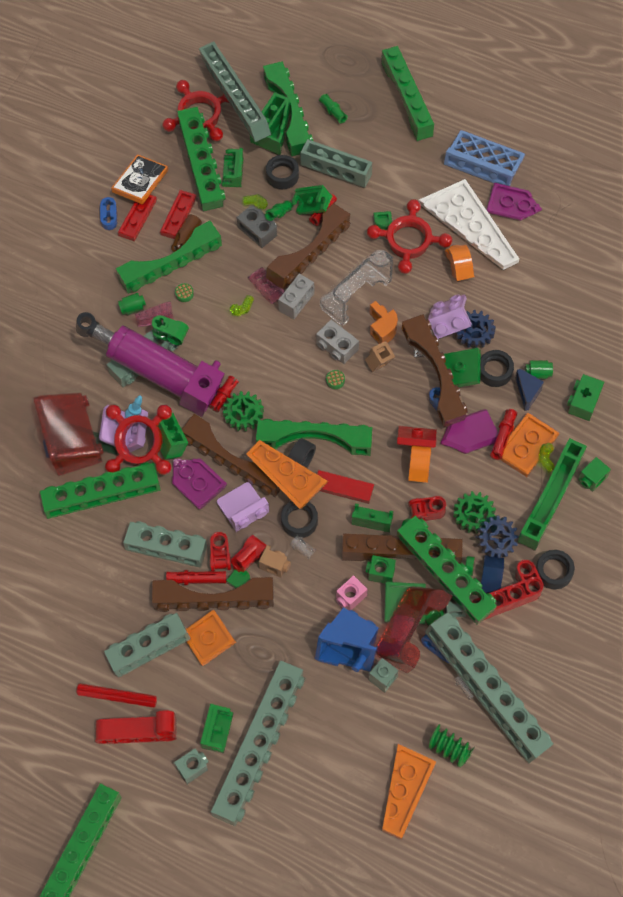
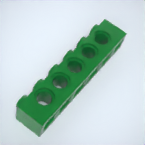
(208, 199)
(94, 498)
(475, 611)
(82, 843)

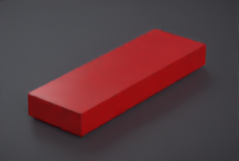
(178, 213)
(136, 218)
(347, 487)

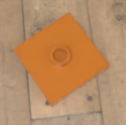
(209, 637)

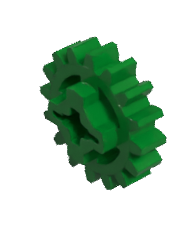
(234, 414)
(476, 504)

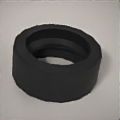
(282, 183)
(496, 355)
(302, 452)
(292, 531)
(562, 557)

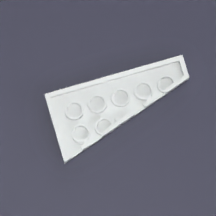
(465, 215)

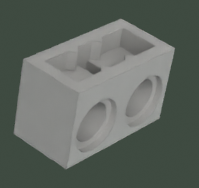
(296, 296)
(340, 339)

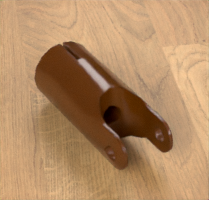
(185, 231)

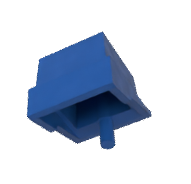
(348, 642)

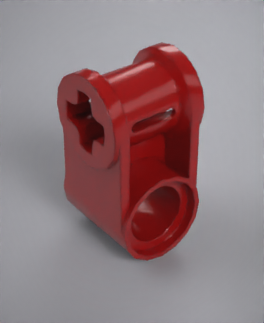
(425, 508)
(219, 555)

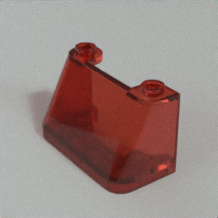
(68, 431)
(394, 641)

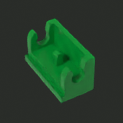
(233, 168)
(311, 199)
(372, 518)
(216, 728)

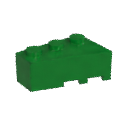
(277, 115)

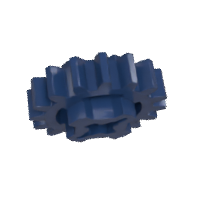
(477, 334)
(497, 528)

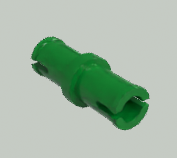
(333, 108)
(278, 210)

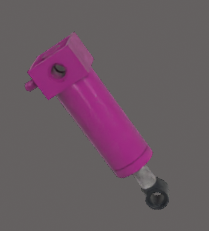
(157, 364)

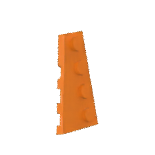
(291, 477)
(407, 784)

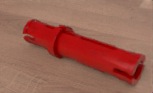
(505, 429)
(201, 577)

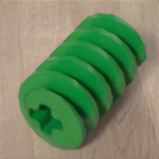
(450, 746)

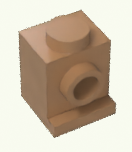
(379, 356)
(274, 562)

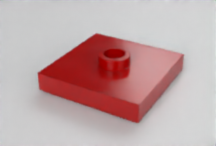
(417, 436)

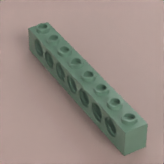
(235, 91)
(284, 674)
(489, 698)

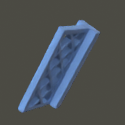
(480, 166)

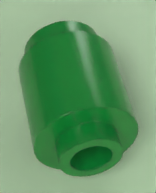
(131, 304)
(539, 368)

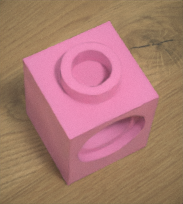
(352, 585)

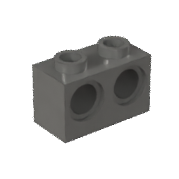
(255, 228)

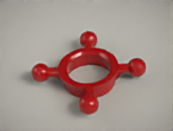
(191, 98)
(413, 221)
(114, 413)

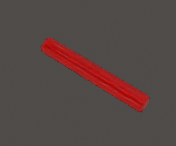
(116, 695)

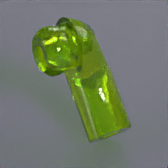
(256, 200)
(238, 310)
(544, 456)

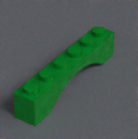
(278, 81)
(417, 112)
(139, 273)
(354, 439)
(552, 494)

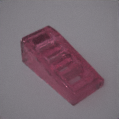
(272, 293)
(145, 317)

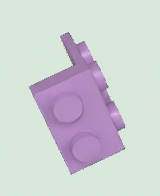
(449, 316)
(134, 437)
(243, 506)

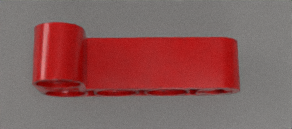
(520, 588)
(137, 729)

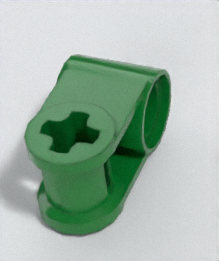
(169, 330)

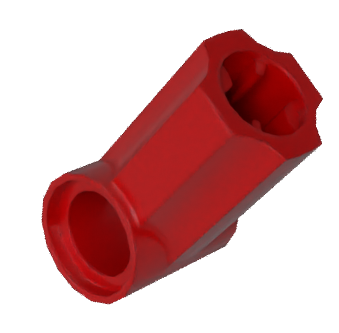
(251, 551)

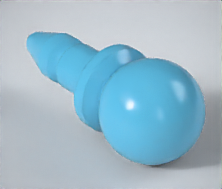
(134, 408)

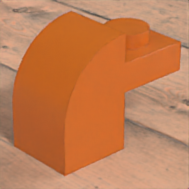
(460, 262)
(386, 323)
(419, 464)

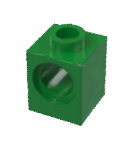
(594, 474)
(386, 563)

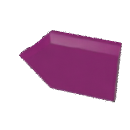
(512, 202)
(472, 433)
(196, 481)

